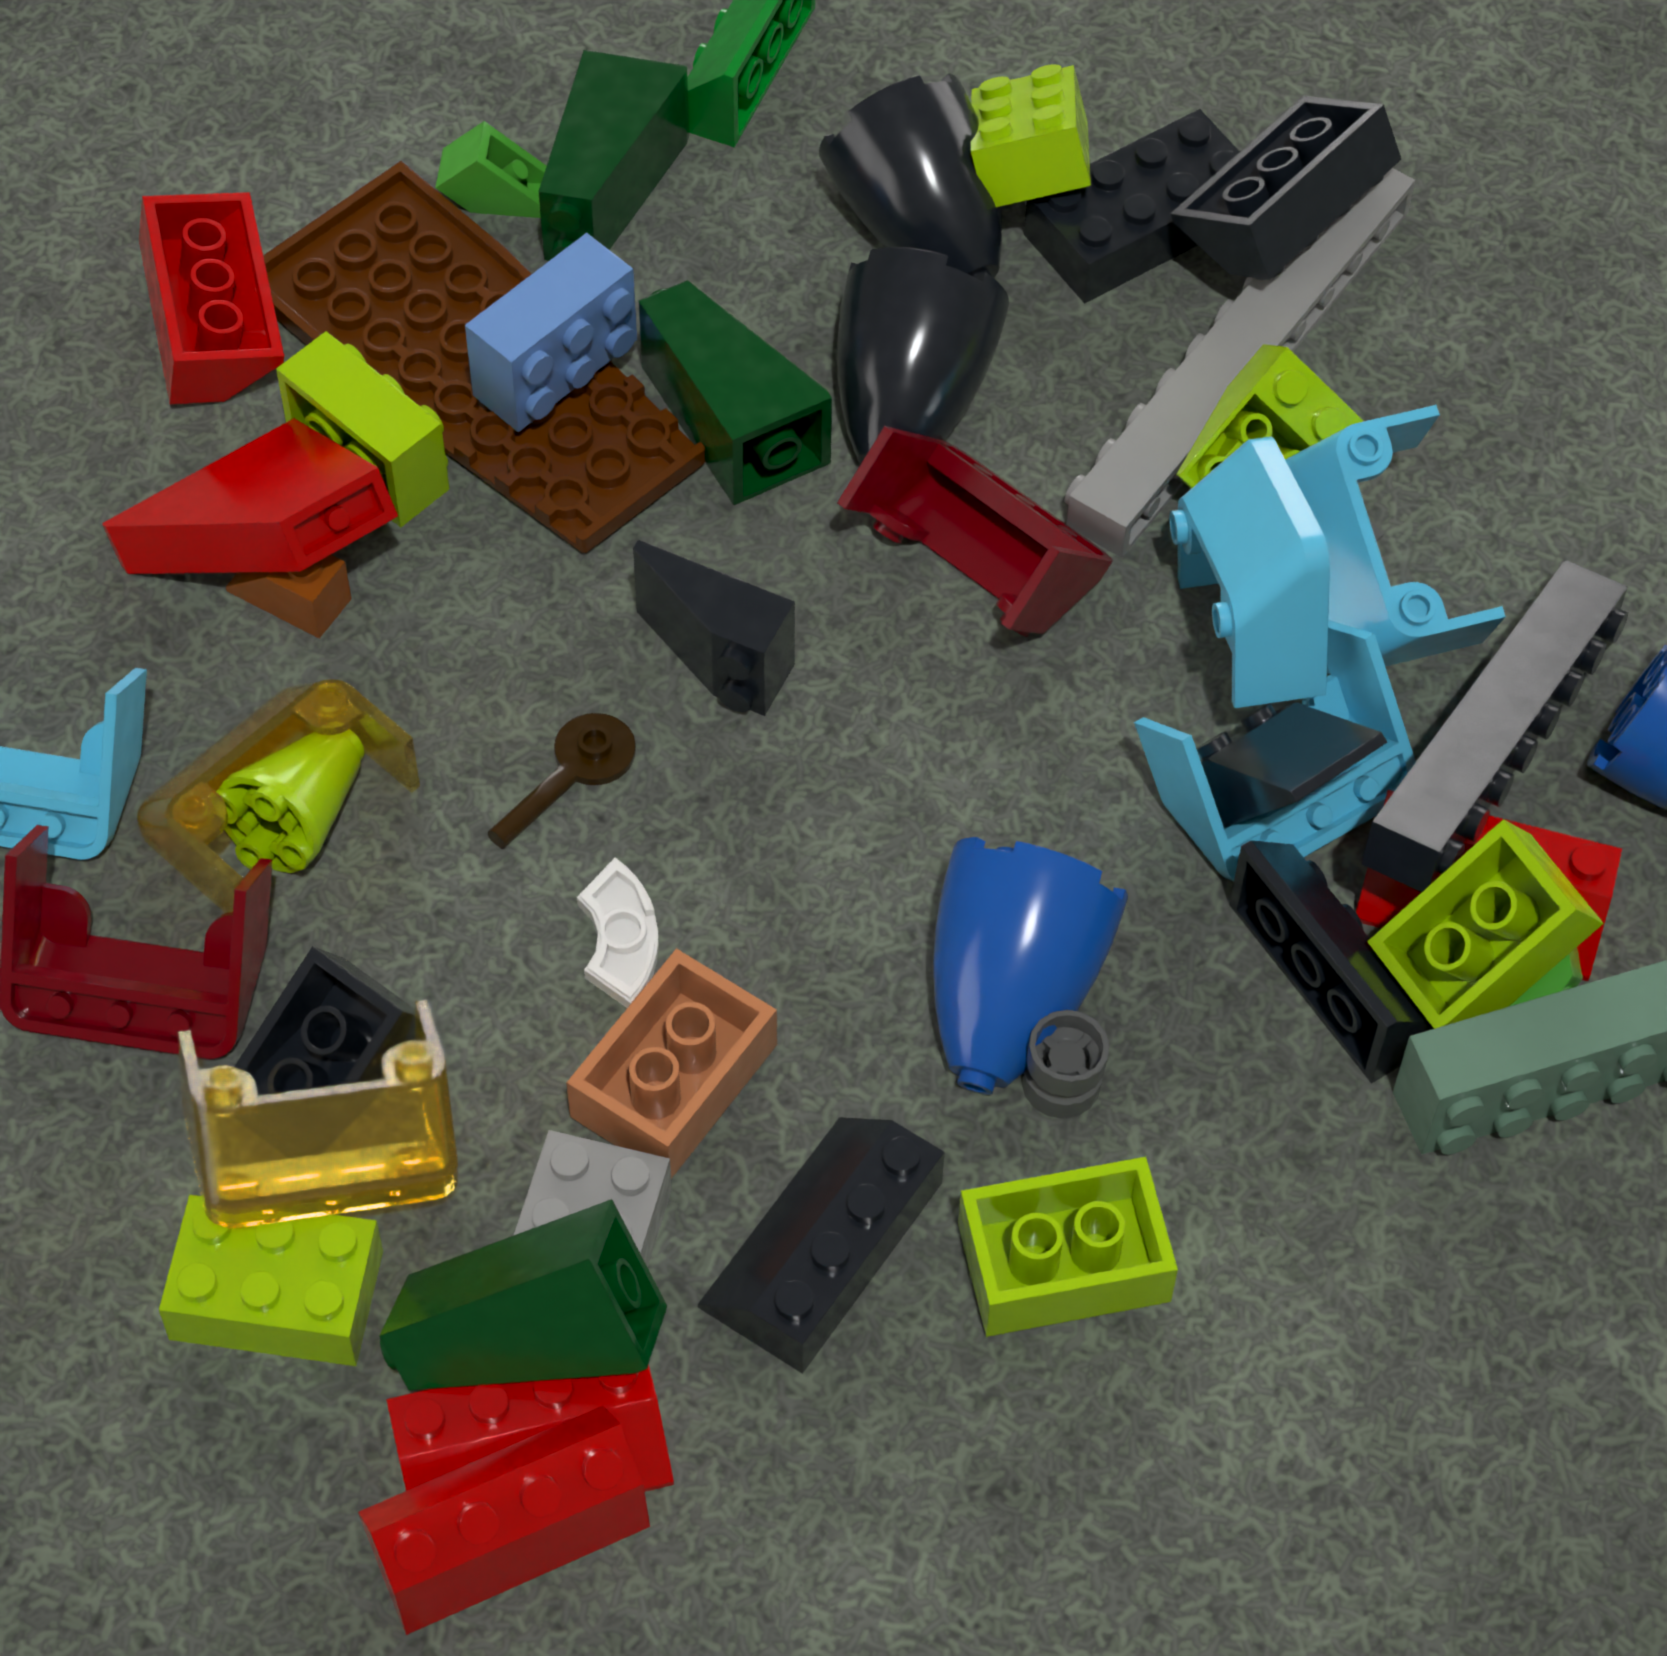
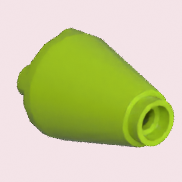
(290, 799)

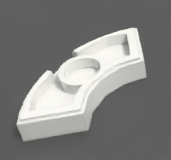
(624, 931)

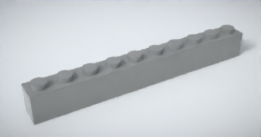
(1139, 469)

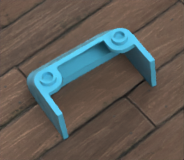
(1271, 559)
(1404, 617)
(1354, 691)
(72, 795)

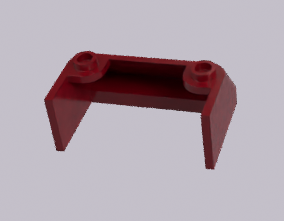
(978, 525)
(118, 989)

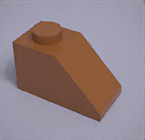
(302, 598)

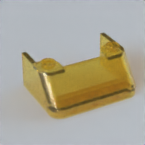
(191, 814)
(322, 1145)

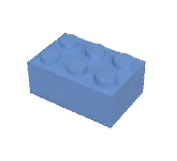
(552, 332)

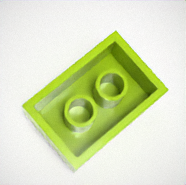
(1031, 135)
(369, 415)
(1485, 929)
(1066, 1246)
(273, 1286)

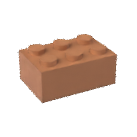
(673, 1061)

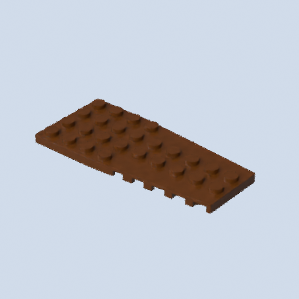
(399, 283)

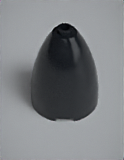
(913, 174)
(913, 343)

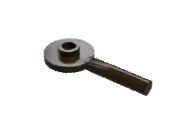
(587, 751)

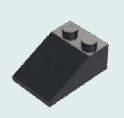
(718, 626)
(1280, 758)
(326, 1028)

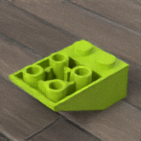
(1266, 399)

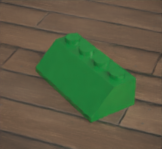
(740, 64)

